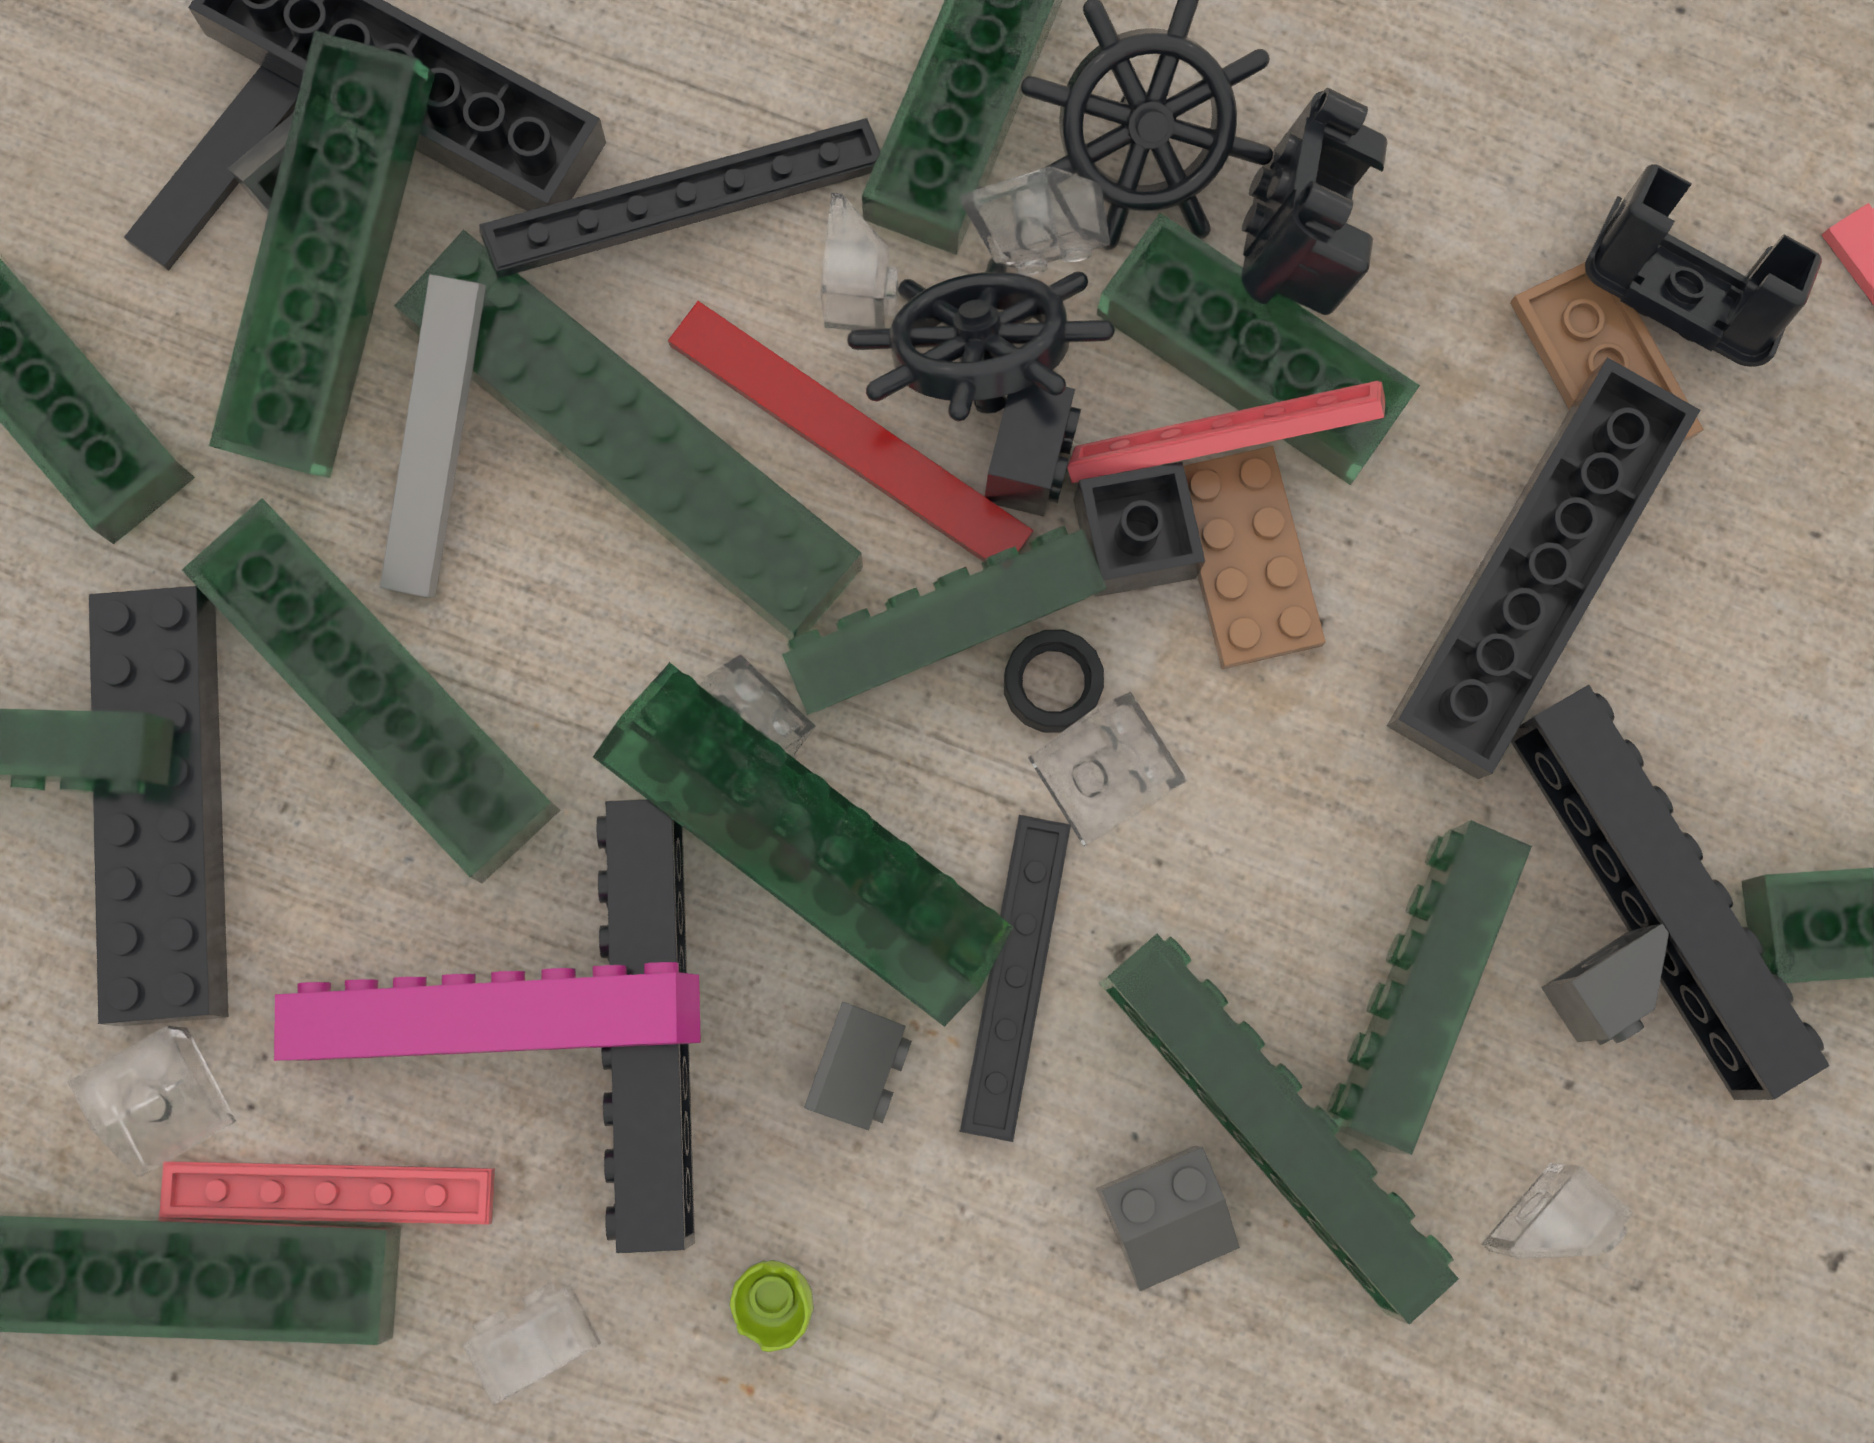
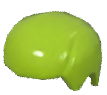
(772, 1305)

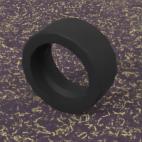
(1053, 641)

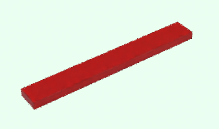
(847, 434)

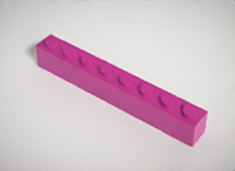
(489, 1017)

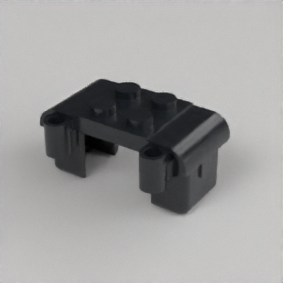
(1302, 203)
(1691, 290)

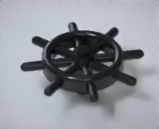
(1150, 117)
(979, 338)

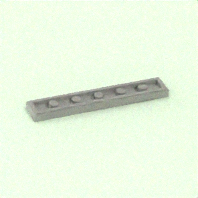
(432, 436)

